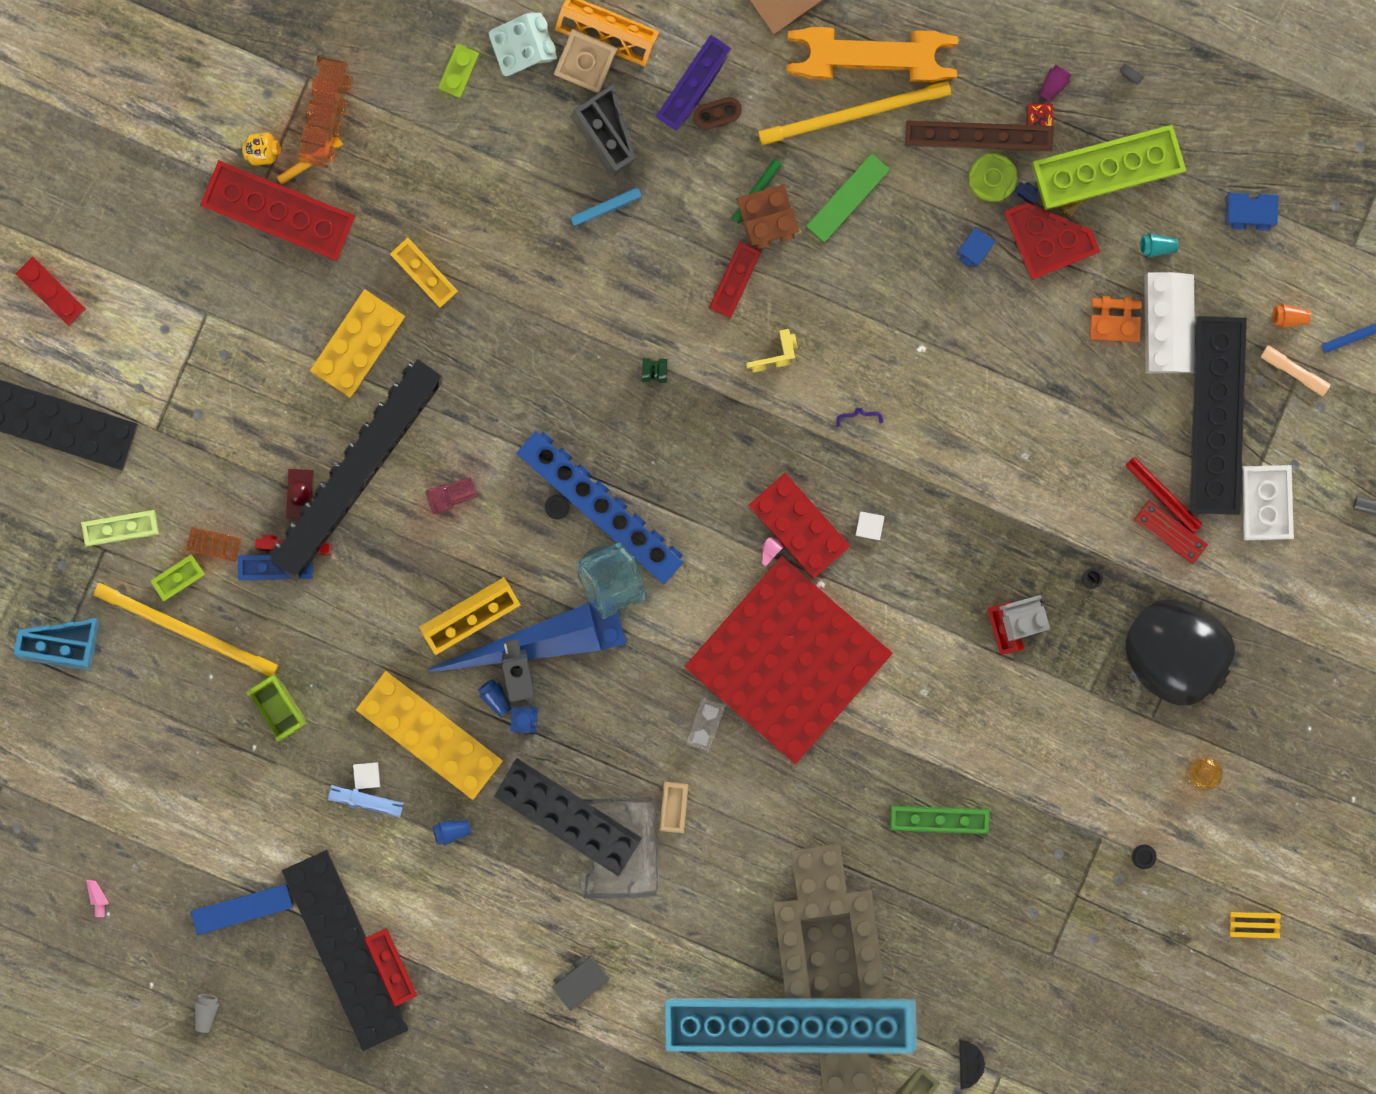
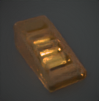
(193, 539)

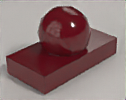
(298, 491)

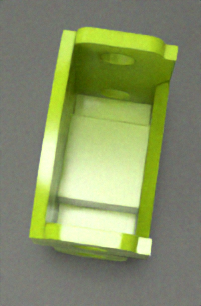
(277, 707)

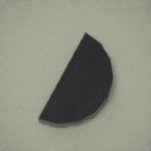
(971, 1064)

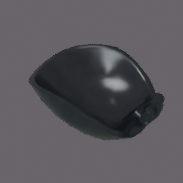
(1179, 652)

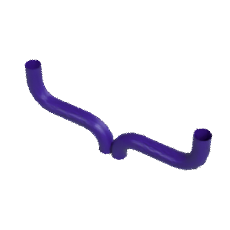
(857, 410)

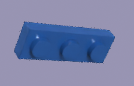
(261, 568)

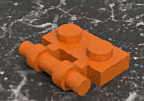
(1115, 328)

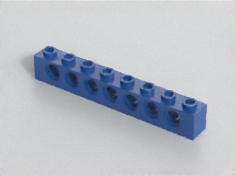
(530, 454)

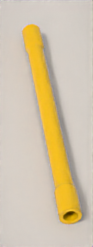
(928, 93)
(116, 598)

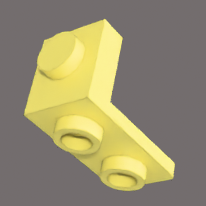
(788, 343)

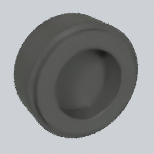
(1131, 74)

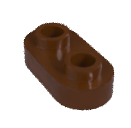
(716, 110)

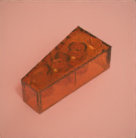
(325, 112)

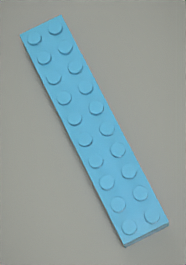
(791, 1025)

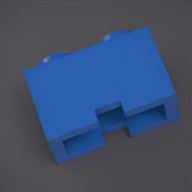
(1257, 212)

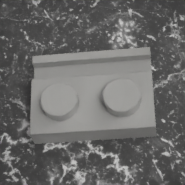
(1024, 618)

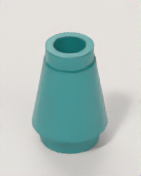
(1157, 245)

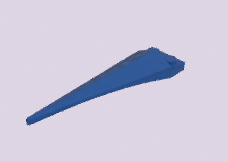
(564, 634)

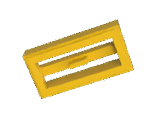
(1276, 925)

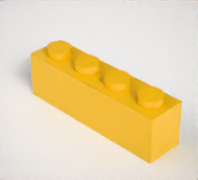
(469, 616)

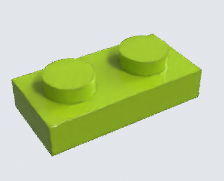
(458, 71)
(177, 577)

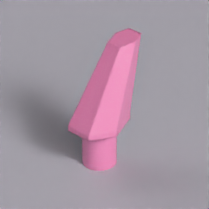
(97, 898)

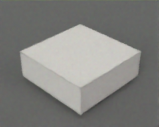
(869, 525)
(366, 775)

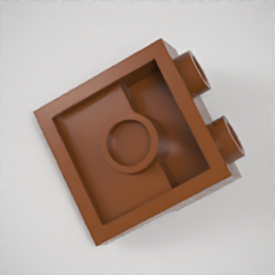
(767, 216)

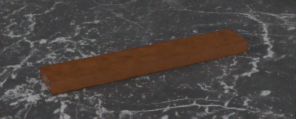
(979, 136)

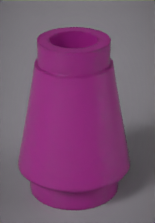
(1054, 83)

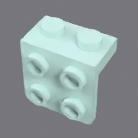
(522, 43)

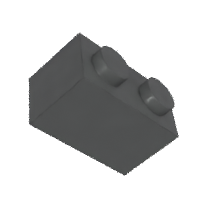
(580, 982)

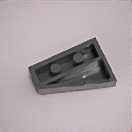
(605, 131)

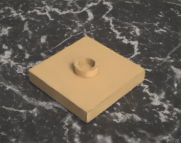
(585, 61)

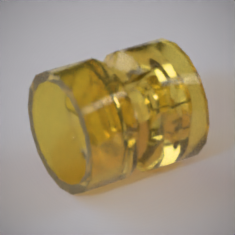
(1204, 773)

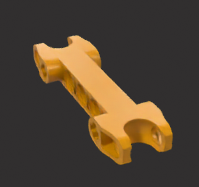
(830, 53)

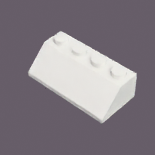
(1169, 322)

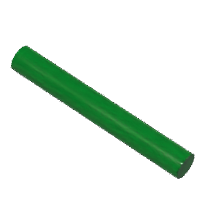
(760, 185)

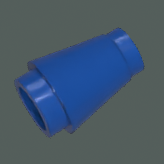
(494, 697)
(450, 831)

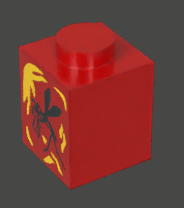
(1039, 114)

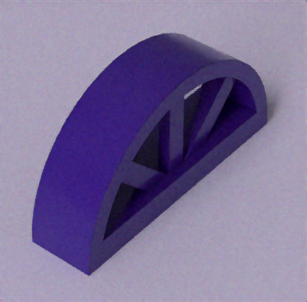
(694, 83)

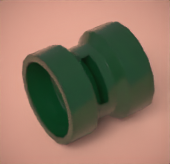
(654, 370)

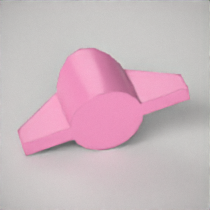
(770, 550)

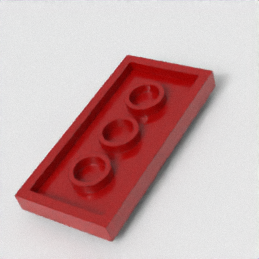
(799, 525)

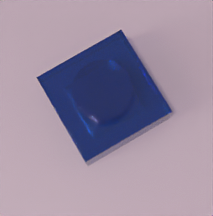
(1027, 192)

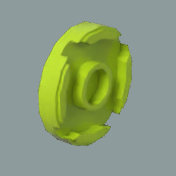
(993, 177)

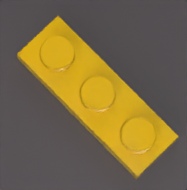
(424, 272)

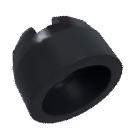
(1095, 575)

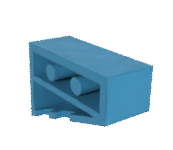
(59, 645)

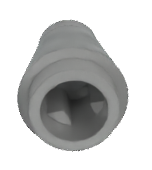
(205, 1012)

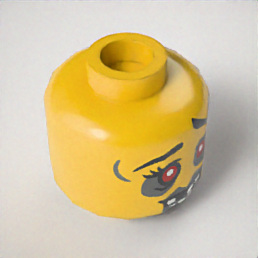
(261, 149)

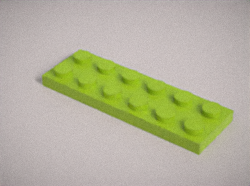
(1108, 167)

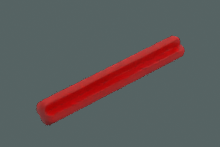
(1163, 495)

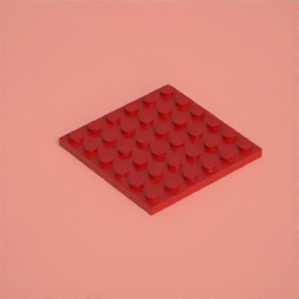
(788, 660)

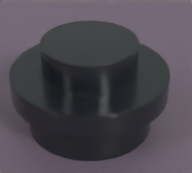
(557, 507)
(1144, 856)

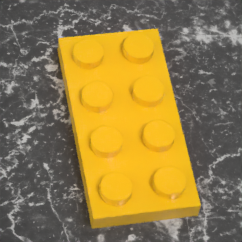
(357, 343)

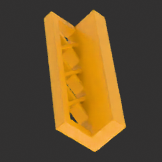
(612, 24)

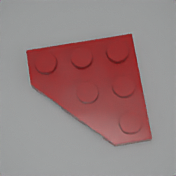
(1048, 240)

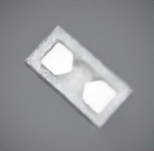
(705, 725)

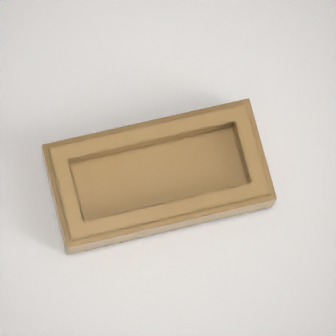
(673, 807)

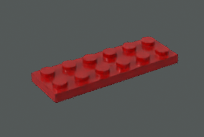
(277, 210)

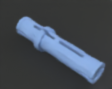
(357, 799)

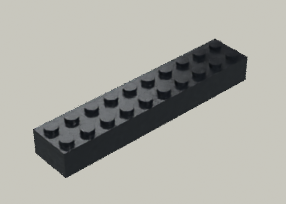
(356, 470)

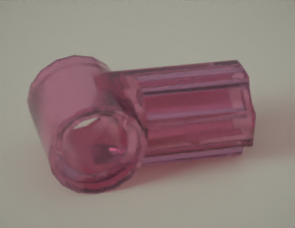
(446, 497)

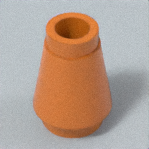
(1290, 316)

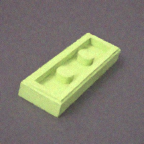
(120, 528)

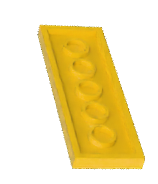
(429, 735)

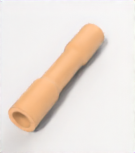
(1282, 362)

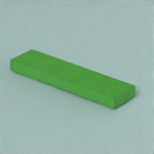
(848, 198)
(939, 819)

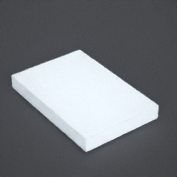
(1267, 502)

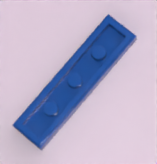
(242, 909)

